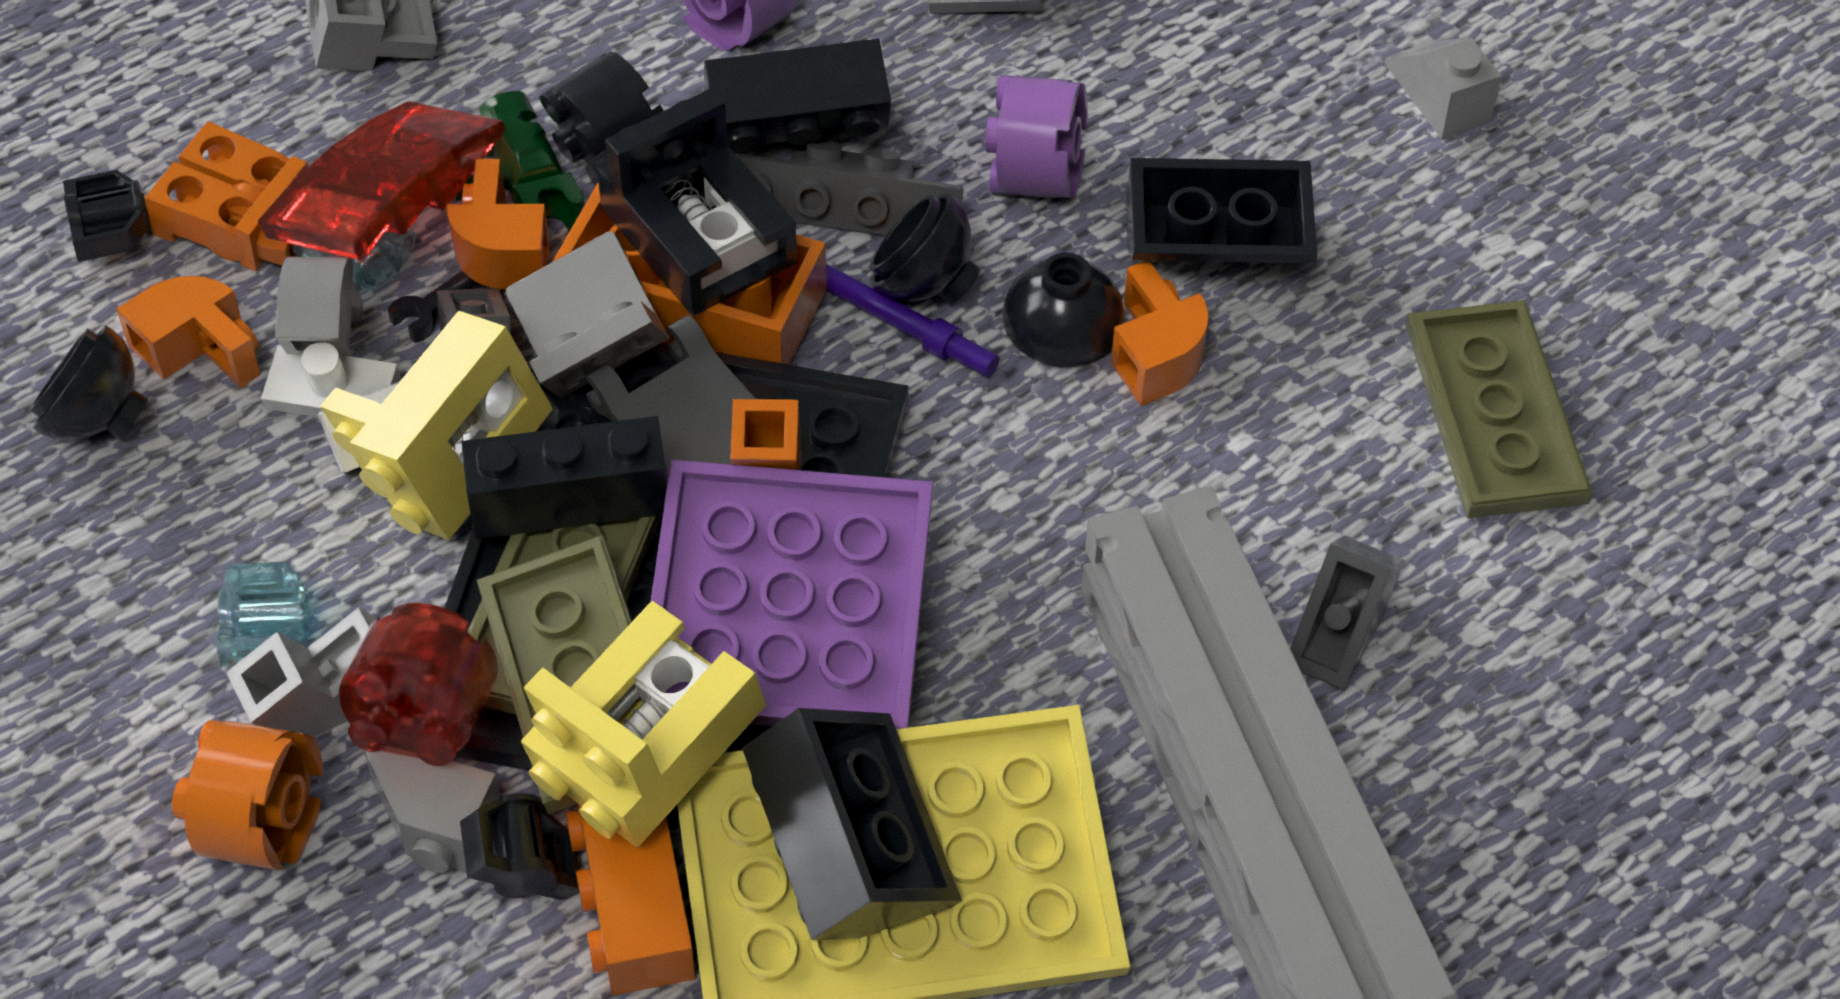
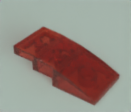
(381, 179)

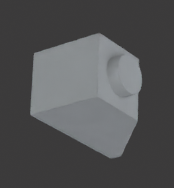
(1448, 83)
(429, 804)

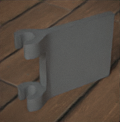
(688, 398)

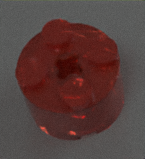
(417, 684)

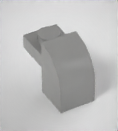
(316, 303)
(298, 685)

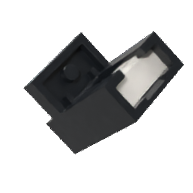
(694, 204)

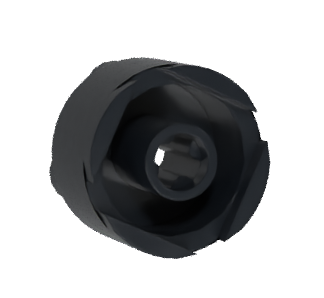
(595, 106)

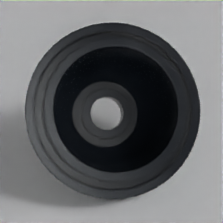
(926, 253)
(1063, 311)
(90, 390)

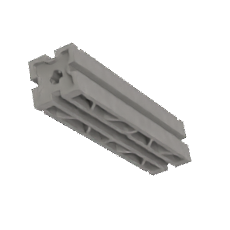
(1251, 761)

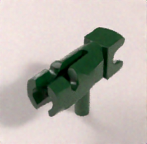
(528, 161)

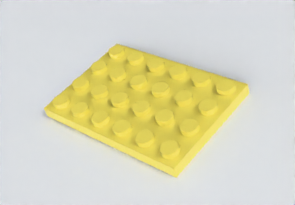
(1019, 837)

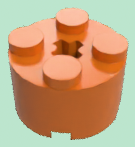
(250, 794)

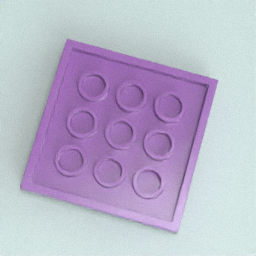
(798, 581)

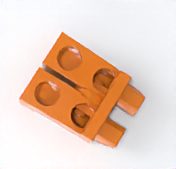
(224, 196)

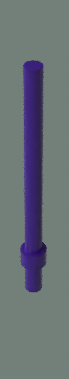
(937, 336)

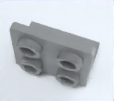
(585, 314)

